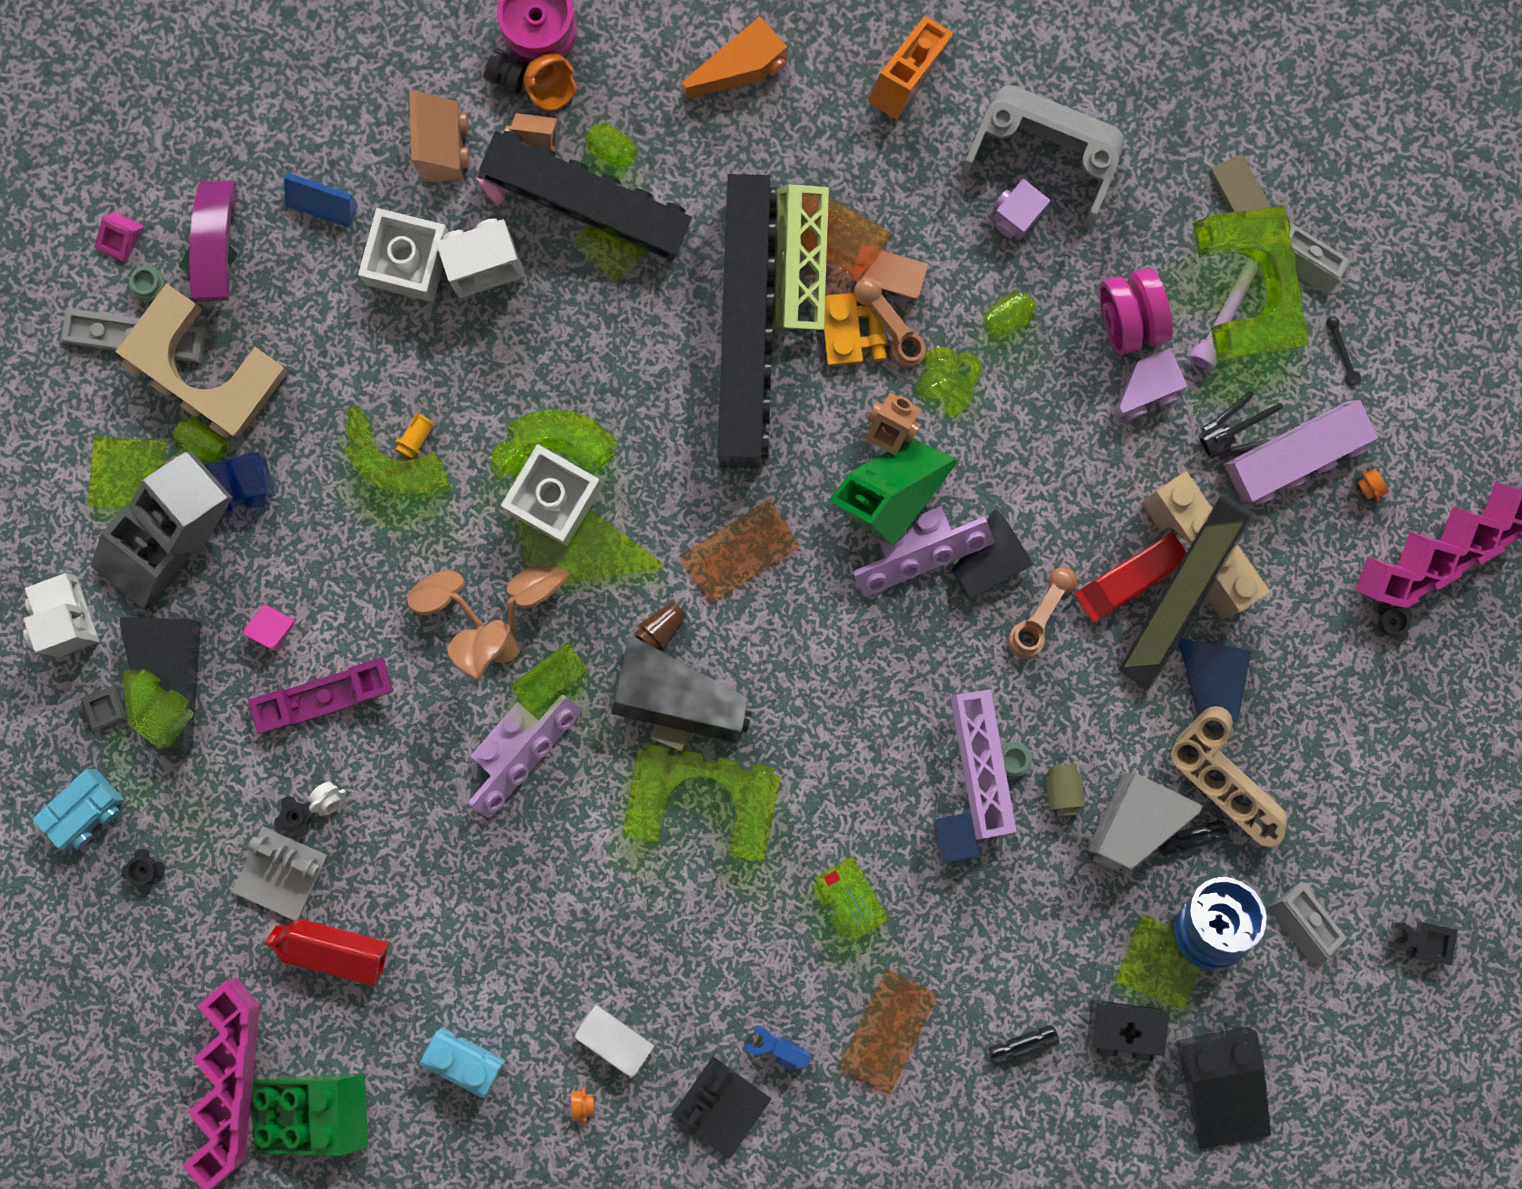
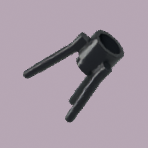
(1218, 439)

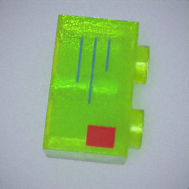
(850, 897)

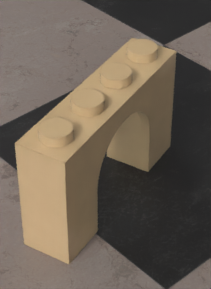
(152, 350)
(1185, 509)

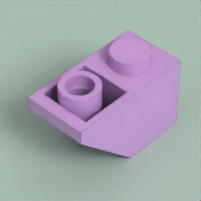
(1151, 382)

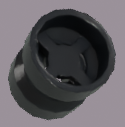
(505, 70)

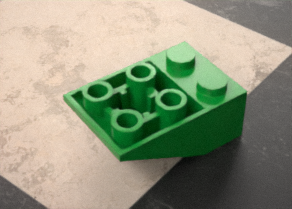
(892, 489)
(310, 1114)

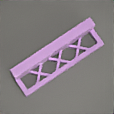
(983, 764)

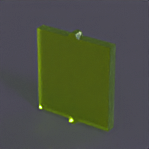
(608, 252)

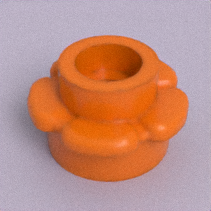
(1372, 485)
(581, 1105)

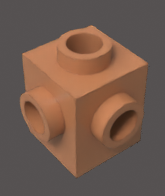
(893, 423)

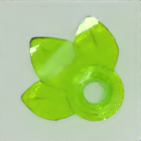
(945, 381)

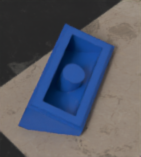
(319, 200)

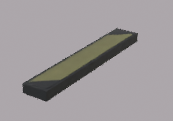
(1186, 591)

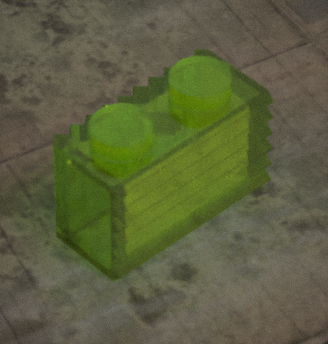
(550, 678)

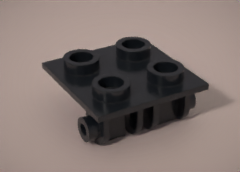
(720, 1107)

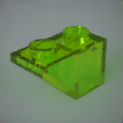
(152, 710)

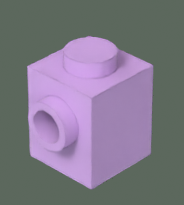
(1019, 210)

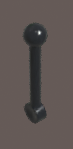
(1352, 376)

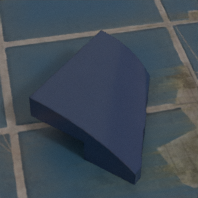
(1215, 675)

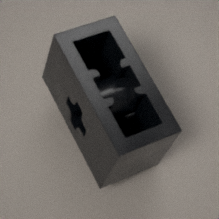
(1149, 1026)

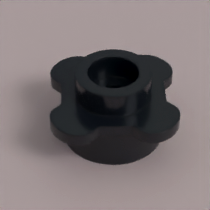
(1400, 615)
(285, 820)
(132, 870)

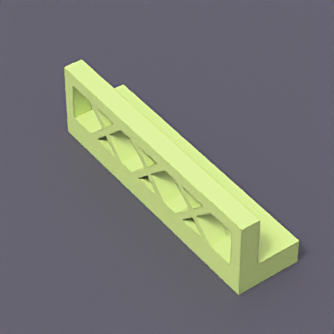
(788, 257)

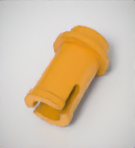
(414, 437)

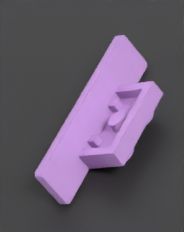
(922, 548)
(516, 748)

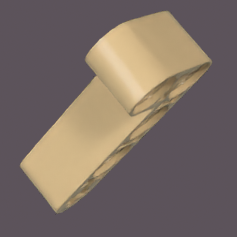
(1235, 780)

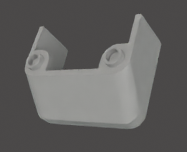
(1093, 138)

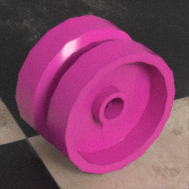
(537, 27)
(1135, 311)

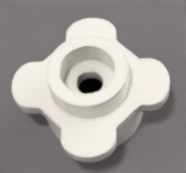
(326, 799)

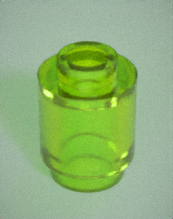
(611, 145)
(1009, 313)
(200, 439)

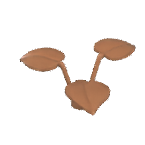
(473, 648)

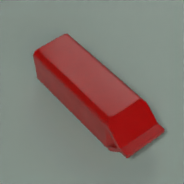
(1131, 577)
(329, 951)

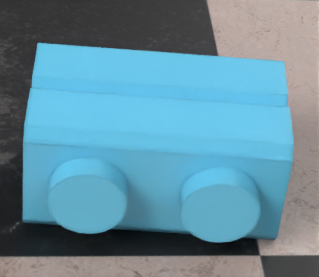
(79, 810)
(462, 1062)

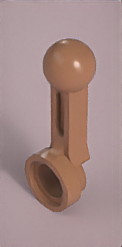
(869, 293)
(1061, 582)

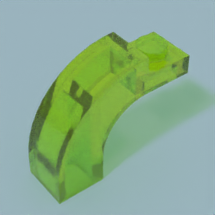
(556, 431)
(406, 479)

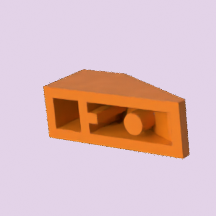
(740, 62)
(909, 67)

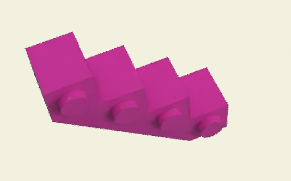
(1436, 563)
(230, 1068)

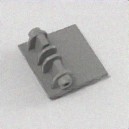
(279, 873)

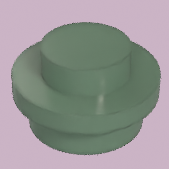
(146, 282)
(1016, 759)

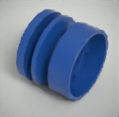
(1234, 919)

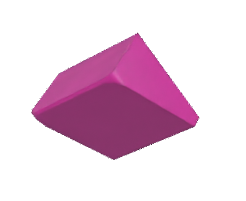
(118, 236)
(269, 627)

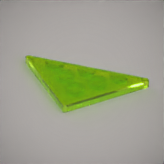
(593, 553)

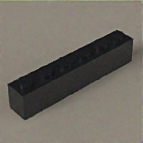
(584, 195)

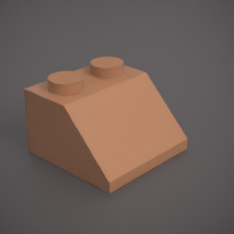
(438, 137)

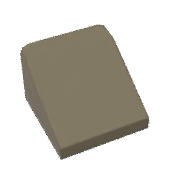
(671, 737)

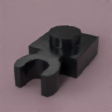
(1428, 942)

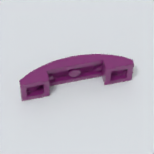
(210, 240)
(321, 696)

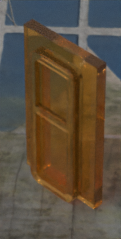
(851, 238)
(740, 550)
(888, 1030)

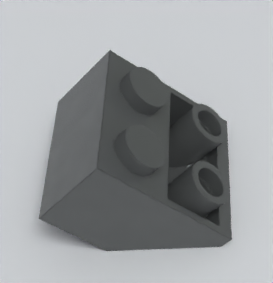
(180, 504)
(134, 559)

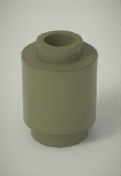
(1065, 790)

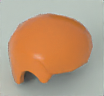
(549, 81)

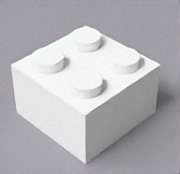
(403, 255)
(480, 258)
(552, 495)

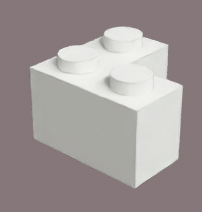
(58, 617)

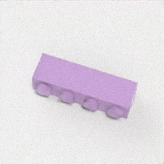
(1301, 451)

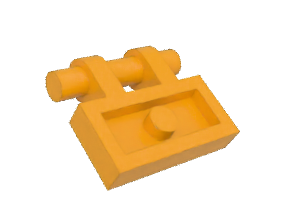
(843, 334)

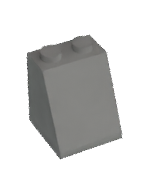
(1138, 822)

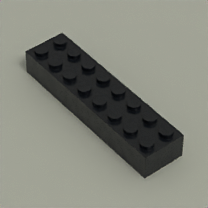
(744, 318)

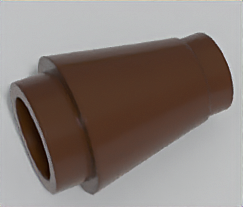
(660, 626)

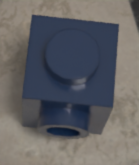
(956, 839)

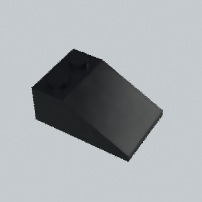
(1226, 1086)

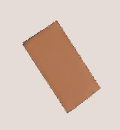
(897, 274)

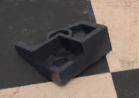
(994, 563)

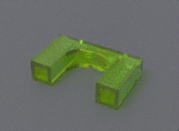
(1266, 240)
(658, 775)

